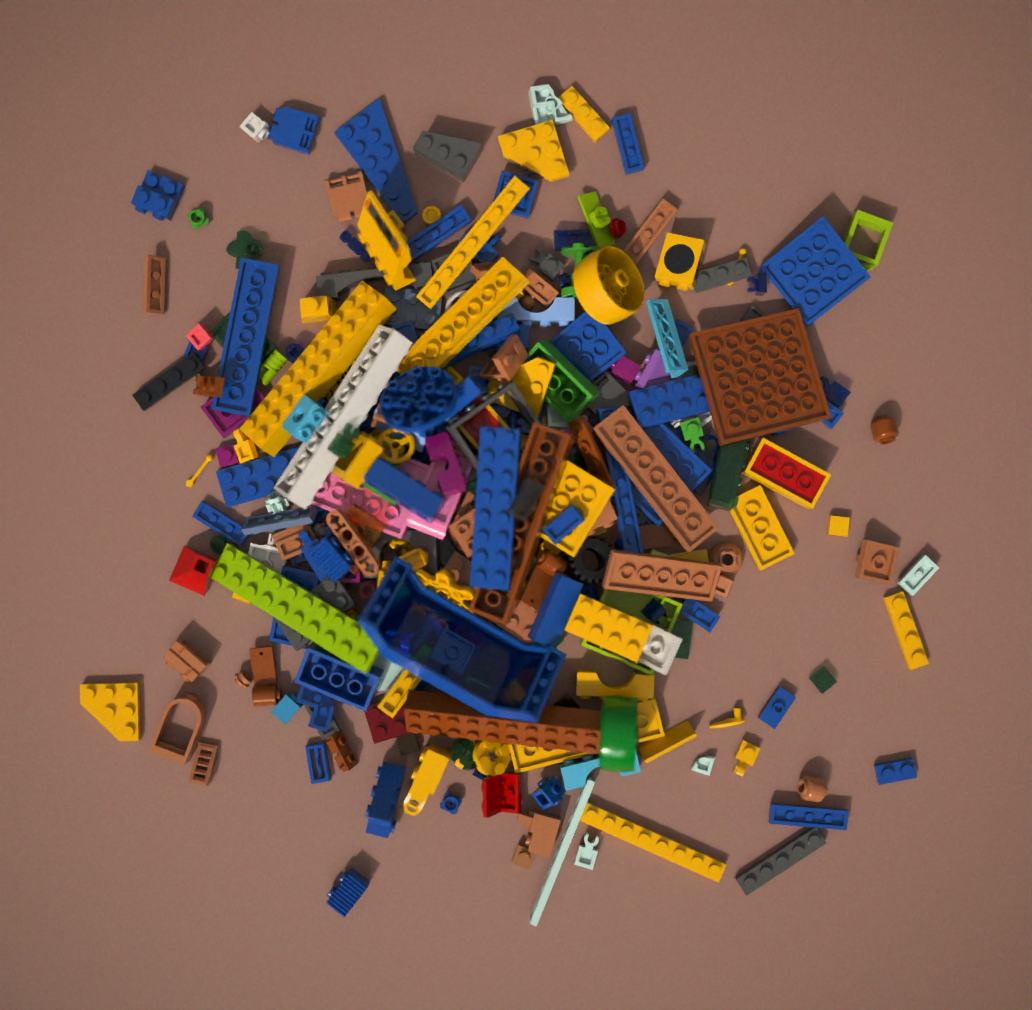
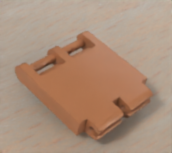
(347, 196)

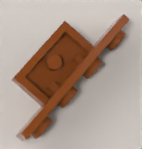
(591, 450)

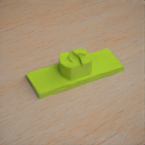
(596, 219)

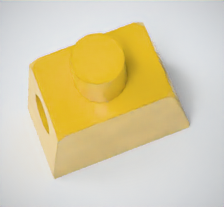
(317, 309)

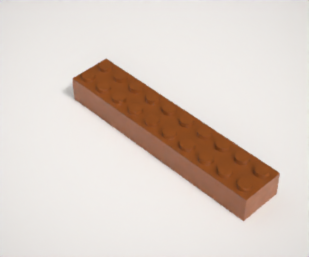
(543, 462)
(556, 728)

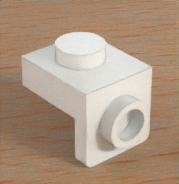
(255, 127)

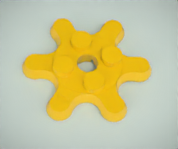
(447, 587)

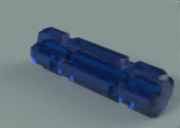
(355, 245)

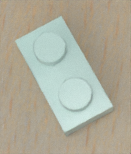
(918, 575)

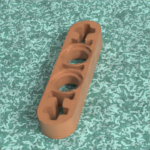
(350, 545)

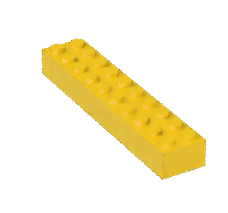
(319, 365)

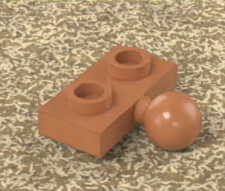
(538, 289)

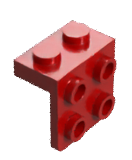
(501, 794)

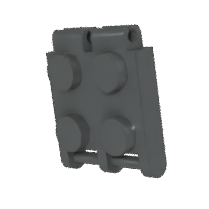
(611, 394)

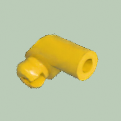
(394, 543)

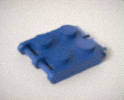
(293, 129)

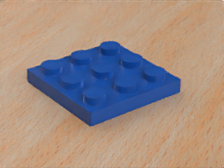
(589, 346)

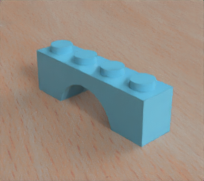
(576, 771)

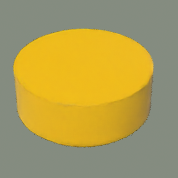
(431, 215)

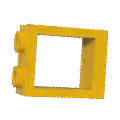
(359, 460)

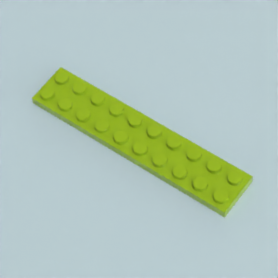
(295, 607)

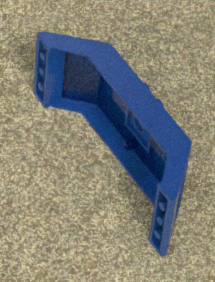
(458, 648)

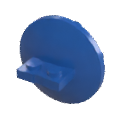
(419, 400)

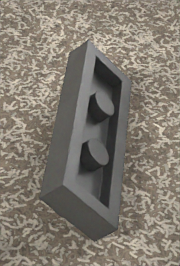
(722, 275)

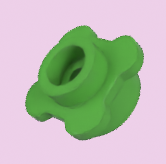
(192, 216)

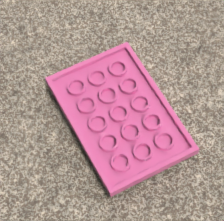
(340, 495)

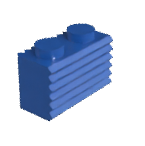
(332, 558)
(347, 892)

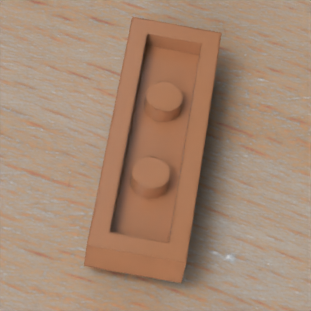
(154, 285)

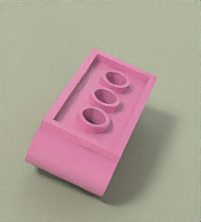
(440, 525)

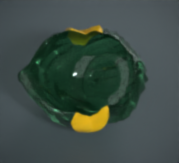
(462, 753)

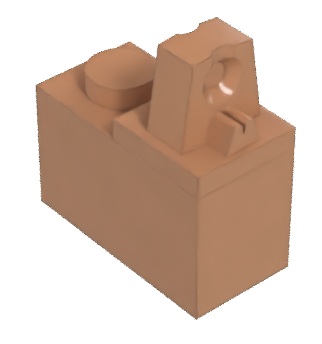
(543, 830)

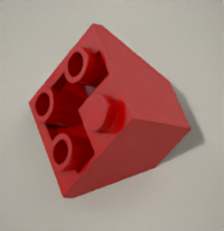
(193, 570)

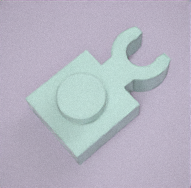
(586, 853)

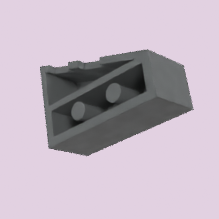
(448, 153)

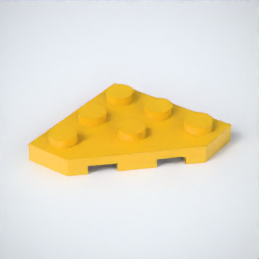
(536, 150)
(532, 382)
(114, 707)

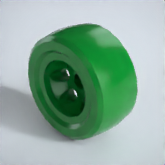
(618, 734)

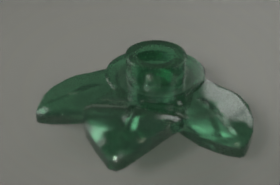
(242, 247)

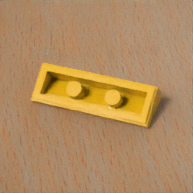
(673, 738)

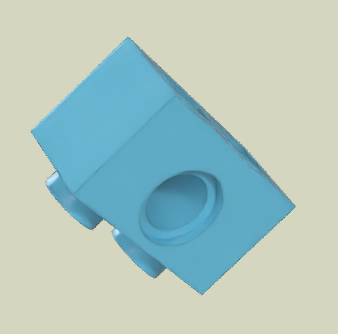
(304, 419)

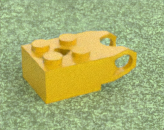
(426, 776)

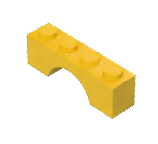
(638, 686)

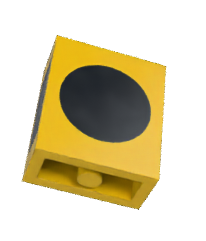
(680, 261)

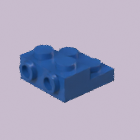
(157, 196)

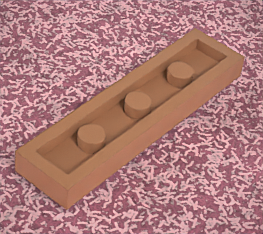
(650, 231)

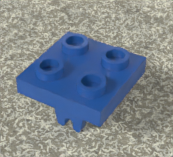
(524, 206)

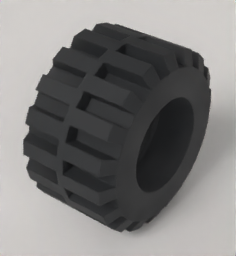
(579, 571)

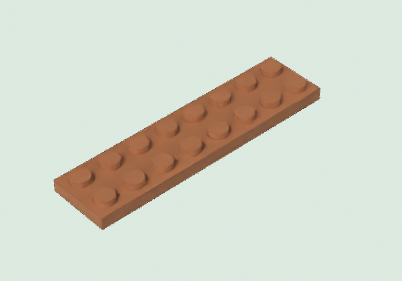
(655, 478)

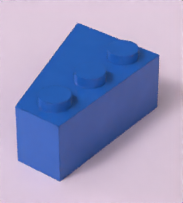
(385, 794)

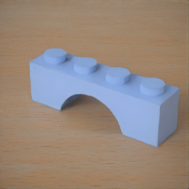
(560, 312)

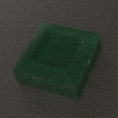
(822, 680)

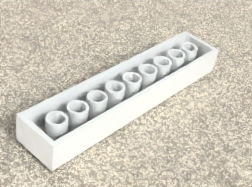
(348, 405)

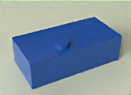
(337, 678)

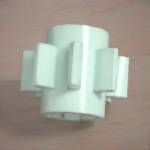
(276, 502)

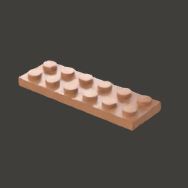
(661, 575)
(523, 616)

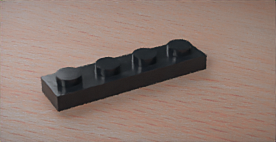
(169, 381)

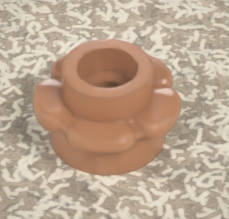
(243, 679)

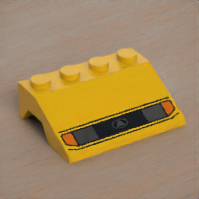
(384, 243)

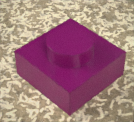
(227, 456)

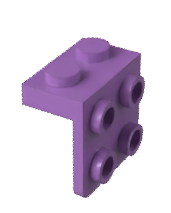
(653, 371)

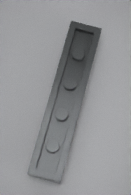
(780, 860)

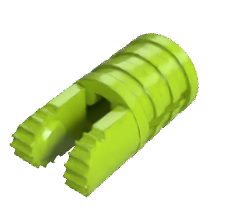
(272, 366)

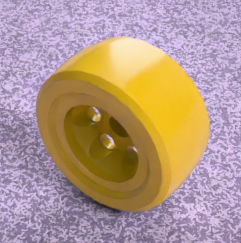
(617, 292)

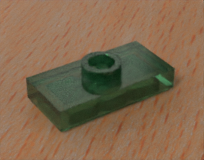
(683, 630)

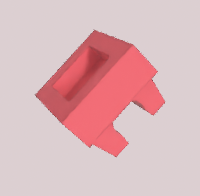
(200, 336)

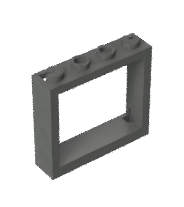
(487, 399)

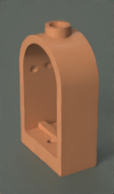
(173, 752)

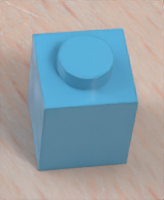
(286, 708)

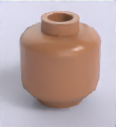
(812, 788)

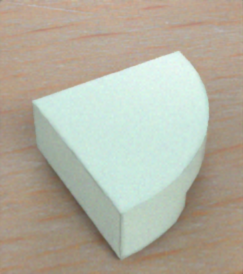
(703, 764)

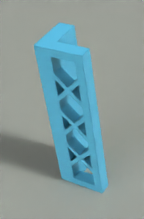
(667, 337)

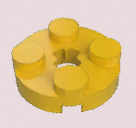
(500, 761)

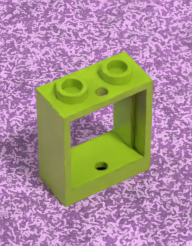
(874, 223)

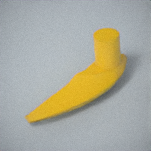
(730, 721)

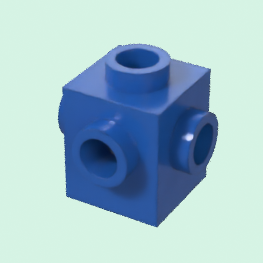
(548, 792)

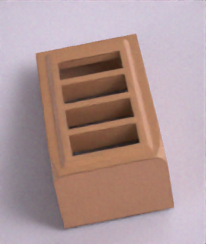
(197, 762)

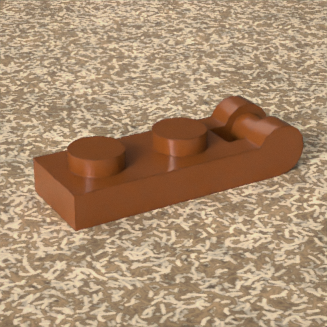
(209, 386)

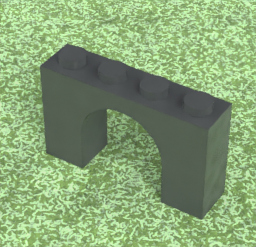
(418, 540)

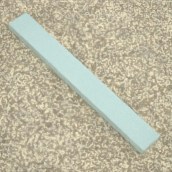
(561, 851)

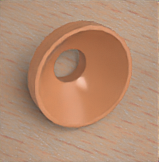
(722, 548)

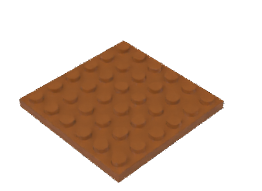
(759, 376)

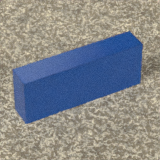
(555, 610)

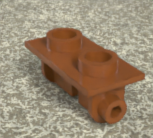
(346, 759)

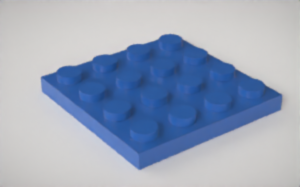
(815, 271)
(682, 460)

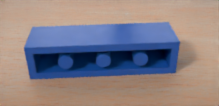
(404, 490)

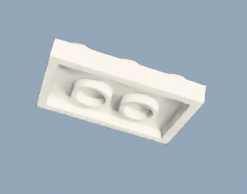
(659, 649)

